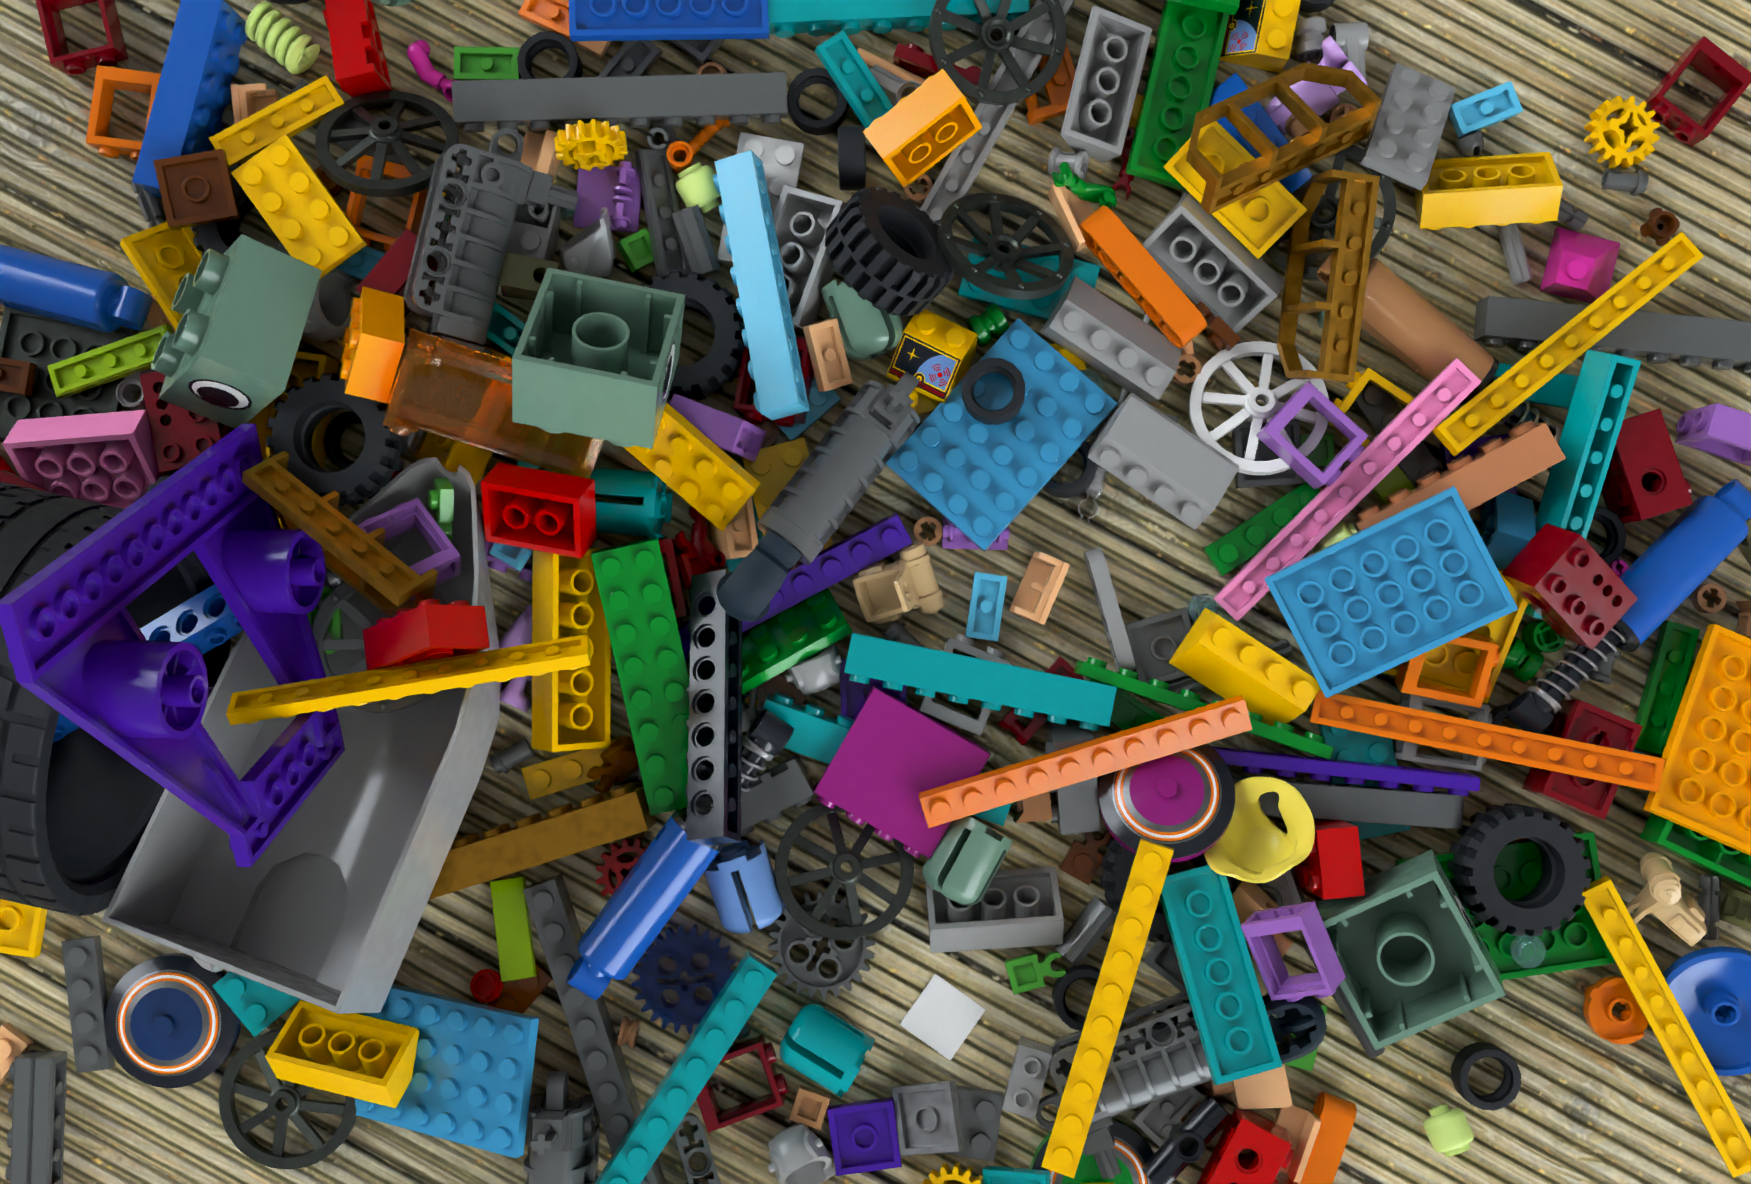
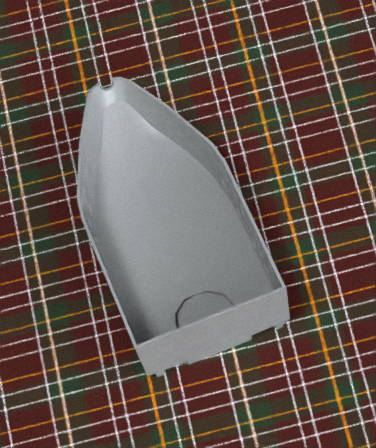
(359, 858)

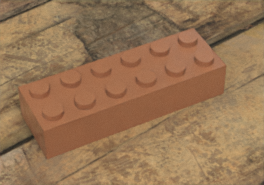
(1480, 477)

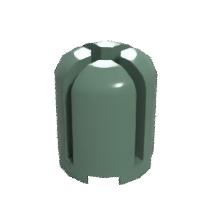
(863, 328)
(966, 861)

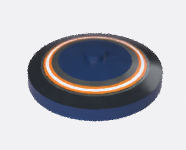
(170, 1022)

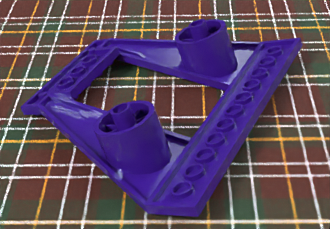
(148, 698)

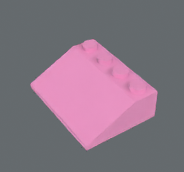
(87, 455)

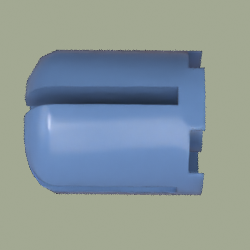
(758, 883)

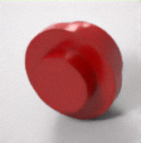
(486, 985)

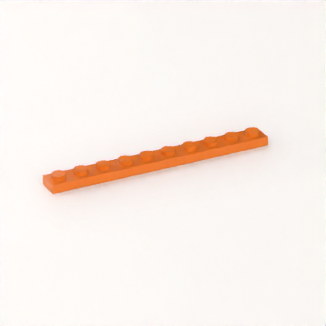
(1489, 741)
(1085, 761)

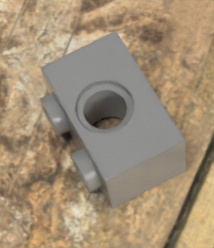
(1027, 1078)

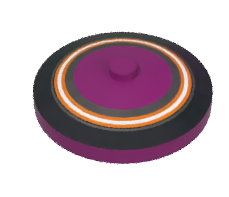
(1170, 801)

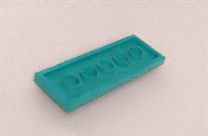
(1218, 975)

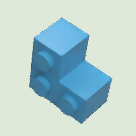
(1507, 526)

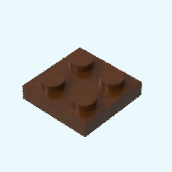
(196, 189)

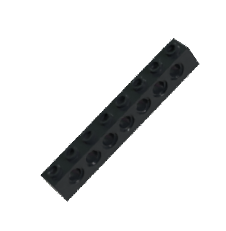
(723, 721)

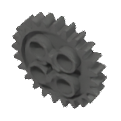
(848, 956)

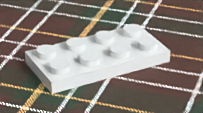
(781, 165)

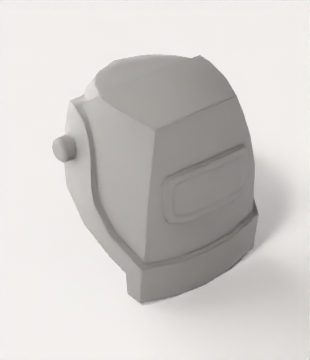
(591, 249)
(330, 307)
(816, 671)
(799, 1157)

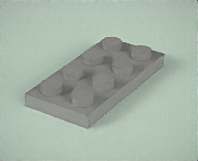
(1408, 126)

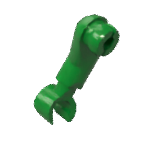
(1084, 190)

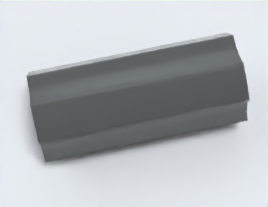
(695, 240)
(1086, 931)

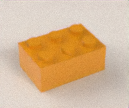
(923, 128)
(373, 344)

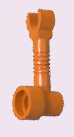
(687, 151)

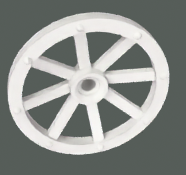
(1250, 409)

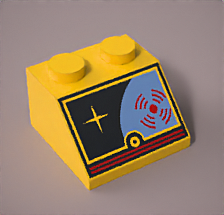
(1261, 34)
(934, 354)

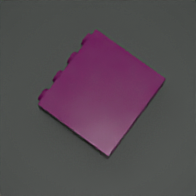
(888, 761)

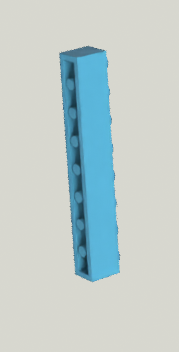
(761, 286)

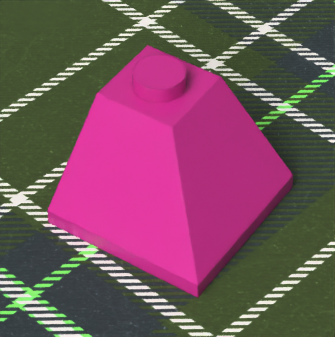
(1579, 265)

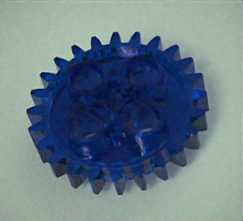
(681, 948)

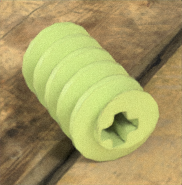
(281, 38)

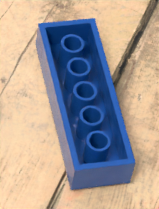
(191, 85)

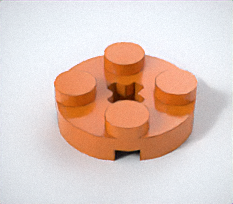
(1599, 1016)

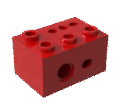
(1248, 1131)

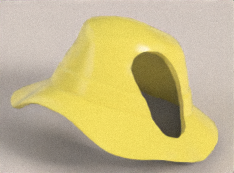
(1253, 845)

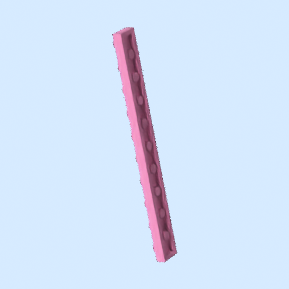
(1356, 481)

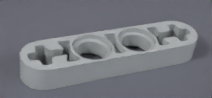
(1109, 609)

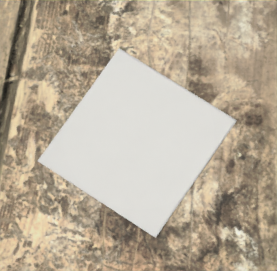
(942, 1017)

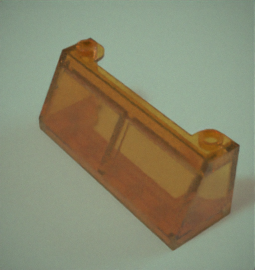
(470, 401)

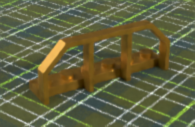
(1292, 157)
(1346, 277)
(346, 548)

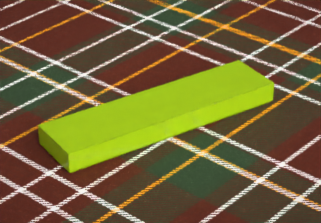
(106, 362)

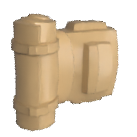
(898, 587)
(1664, 900)

